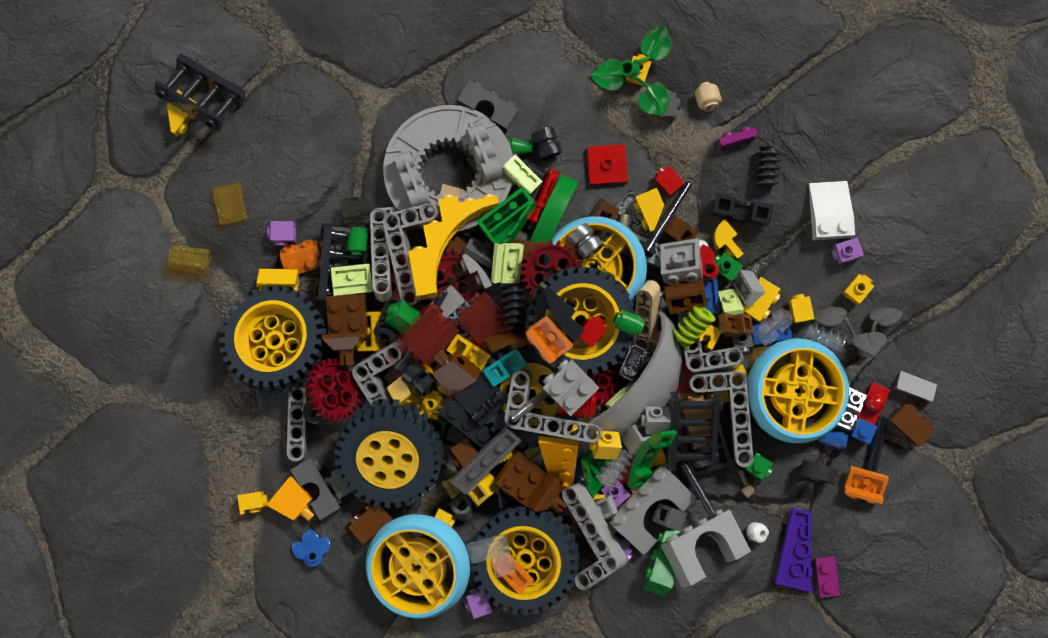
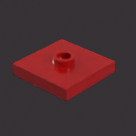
(607, 164)

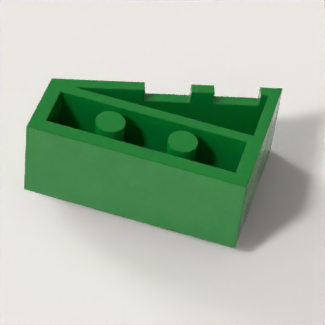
(507, 218)
(660, 574)

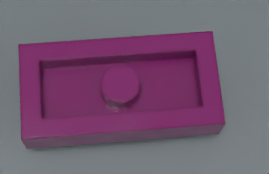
(730, 139)
(827, 576)

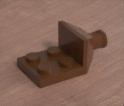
(346, 325)
(530, 484)

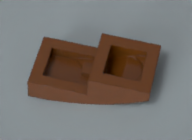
(511, 339)

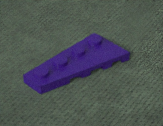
(795, 557)

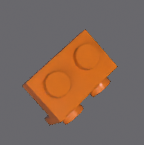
(300, 257)
(548, 339)
(865, 485)

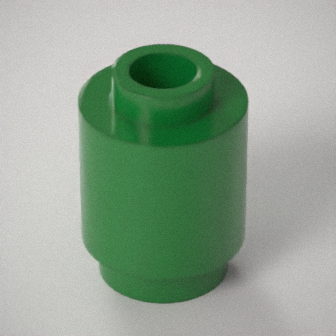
(357, 241)
(628, 322)

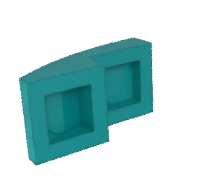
(505, 367)

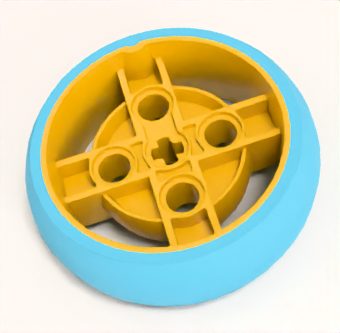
(618, 242)
(802, 355)
(388, 587)

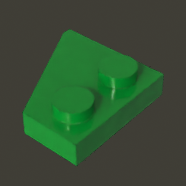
(591, 467)

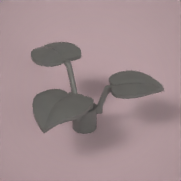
(868, 343)

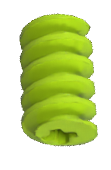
(693, 326)

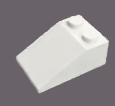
(831, 210)

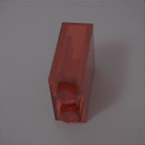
(482, 319)
(428, 333)

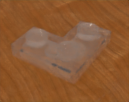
(497, 550)

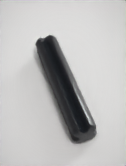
(876, 445)

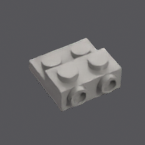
(681, 261)
(570, 386)

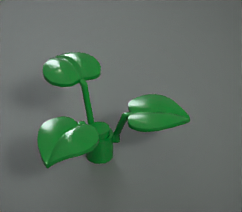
(611, 72)

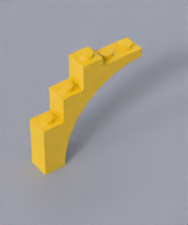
(438, 234)

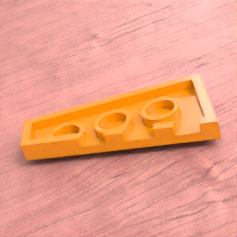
(560, 458)

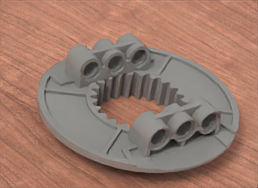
(435, 128)

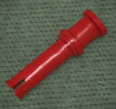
(544, 195)

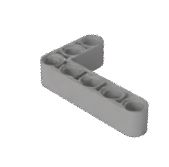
(381, 246)
(396, 251)
(705, 358)
(373, 376)
(735, 409)
(544, 420)
(293, 423)
(595, 537)

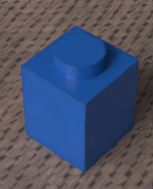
(863, 431)

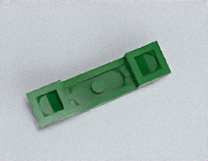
(554, 210)
(646, 454)

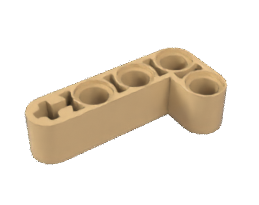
(647, 308)

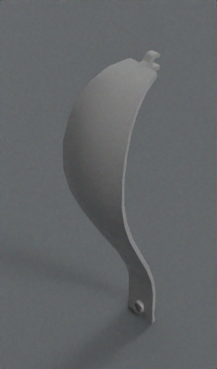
(650, 390)

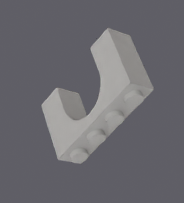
(630, 518)
(681, 548)

